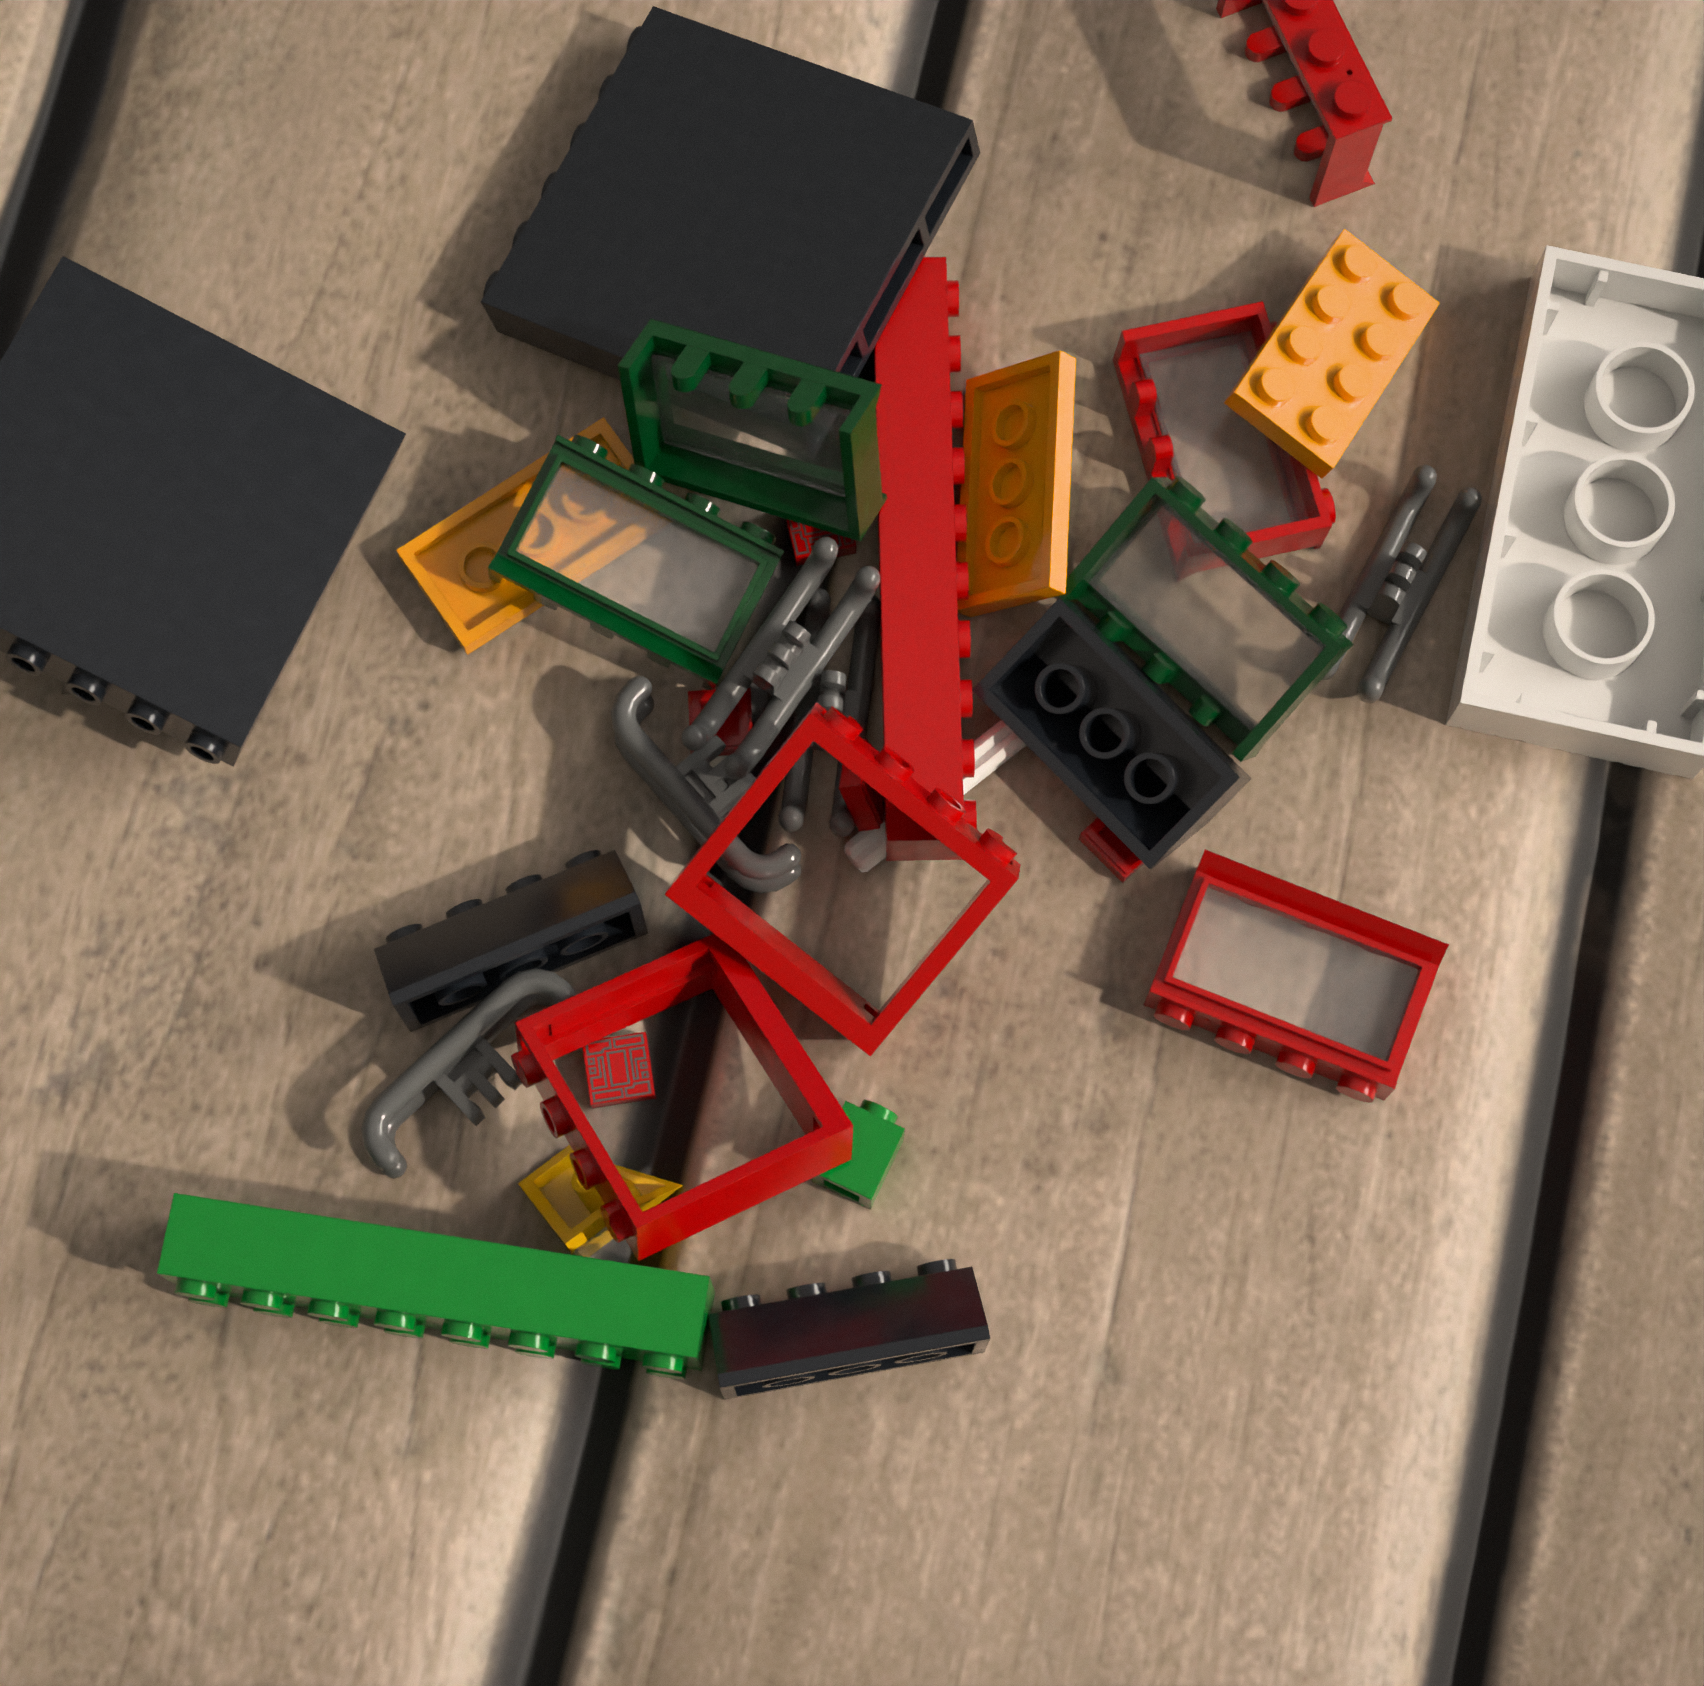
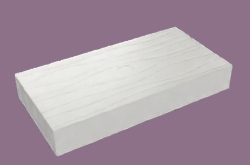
(1595, 524)

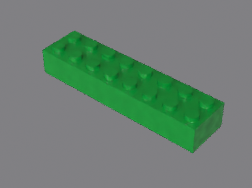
(438, 1283)

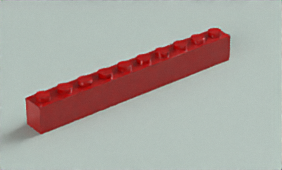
(918, 554)

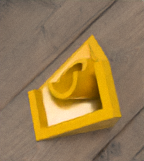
(576, 1212)

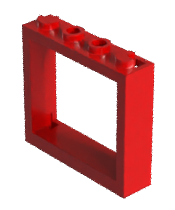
(783, 959)
(635, 997)

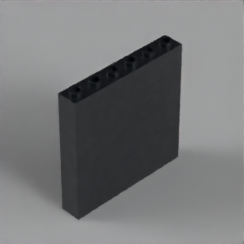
(731, 204)
(168, 510)

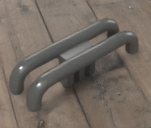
(1403, 577)
(782, 659)
(830, 691)
(697, 792)
(458, 1064)

